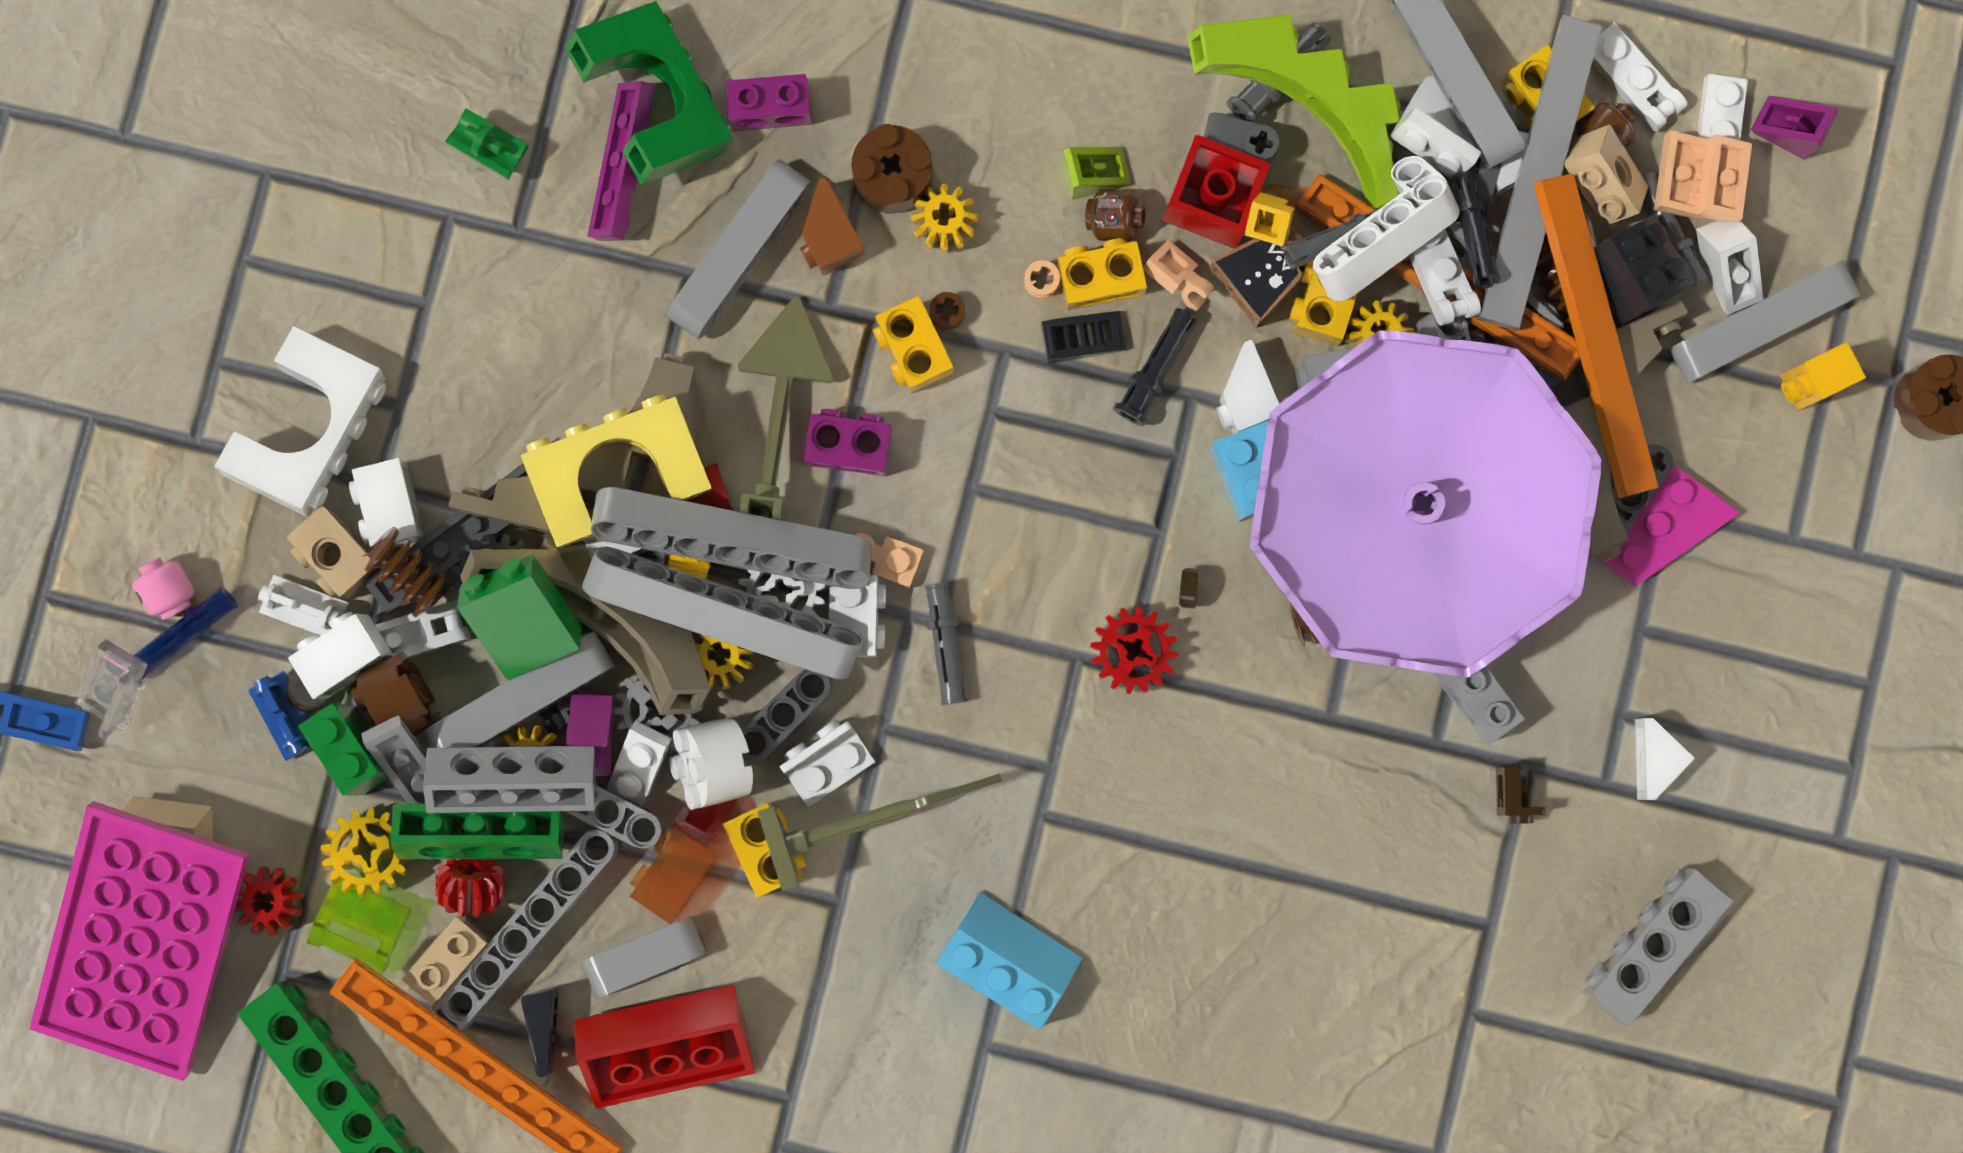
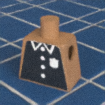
(1257, 277)

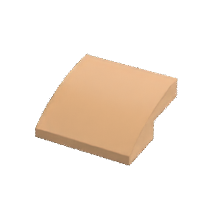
(1703, 176)

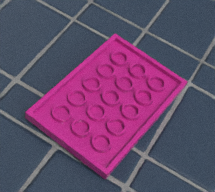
(138, 940)

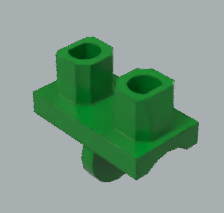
(487, 144)

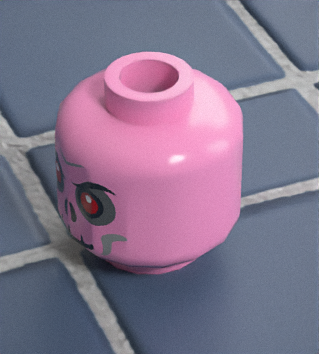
(163, 588)

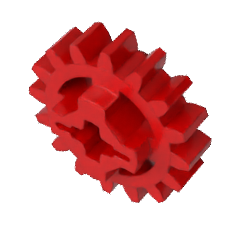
(1142, 634)

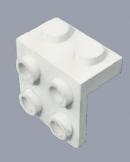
(1434, 131)

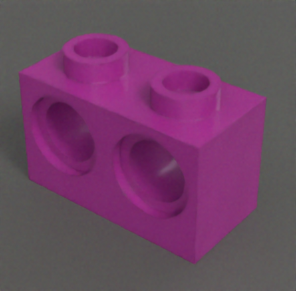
(768, 102)
(845, 454)

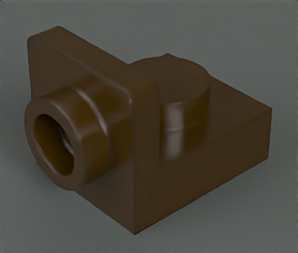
(1510, 790)

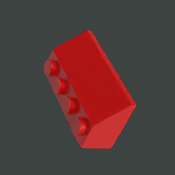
(663, 1046)

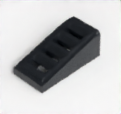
(1055, 355)
(541, 1022)

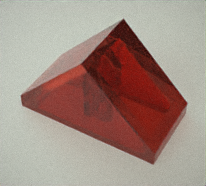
(704, 823)

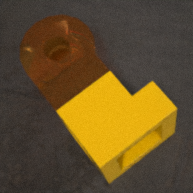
(1273, 214)

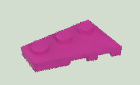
(1669, 525)

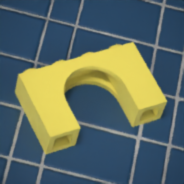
(655, 429)

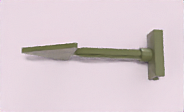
(788, 353)
(785, 845)

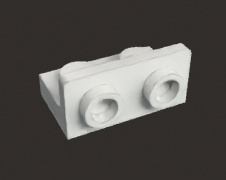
(860, 612)
(827, 762)

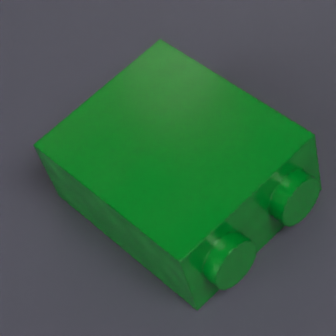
(519, 616)
(340, 748)

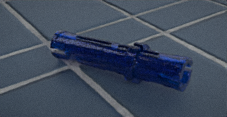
(194, 623)

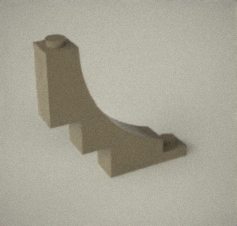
(1639, 349)
(605, 467)

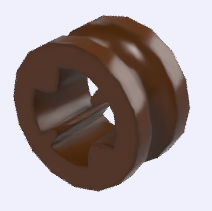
(939, 301)

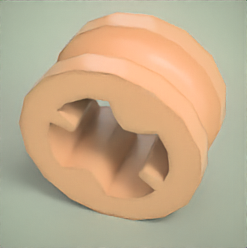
(1035, 269)

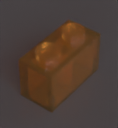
(673, 875)

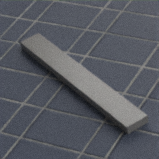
(1541, 160)

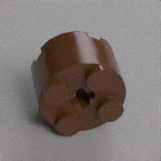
(891, 146)
(1922, 406)
(396, 690)

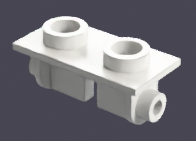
(300, 605)

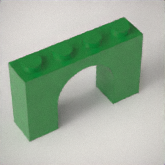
(647, 42)

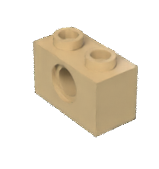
(1606, 175)
(312, 540)
(446, 959)

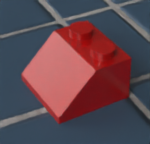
(1215, 191)

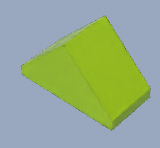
(1094, 169)

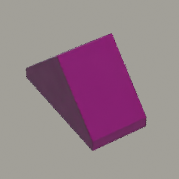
(1794, 124)

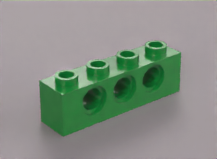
(475, 834)

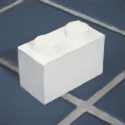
(386, 501)
(337, 657)

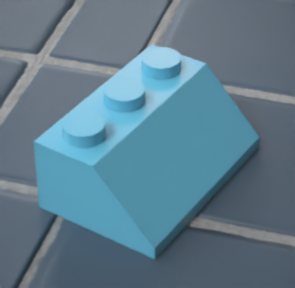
(1009, 961)

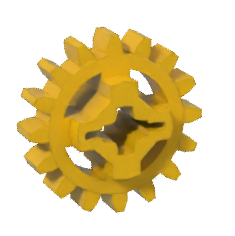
(351, 856)

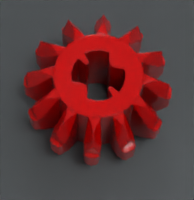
(470, 886)
(283, 905)

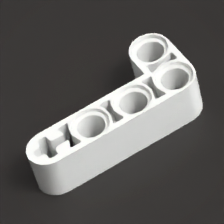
(1391, 233)

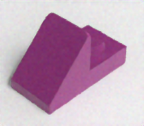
(592, 725)

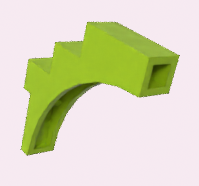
(1318, 80)

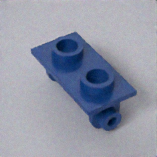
(279, 715)

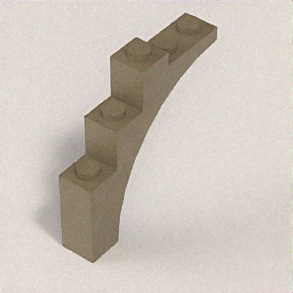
(656, 650)

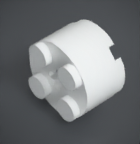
(711, 763)

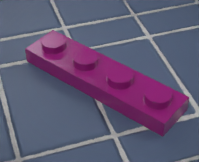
(616, 177)

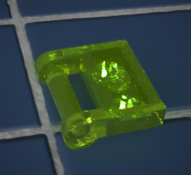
(372, 916)

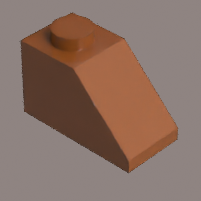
(828, 232)

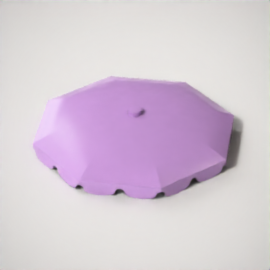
(1425, 503)

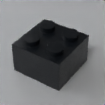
(1640, 270)

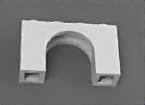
(302, 477)

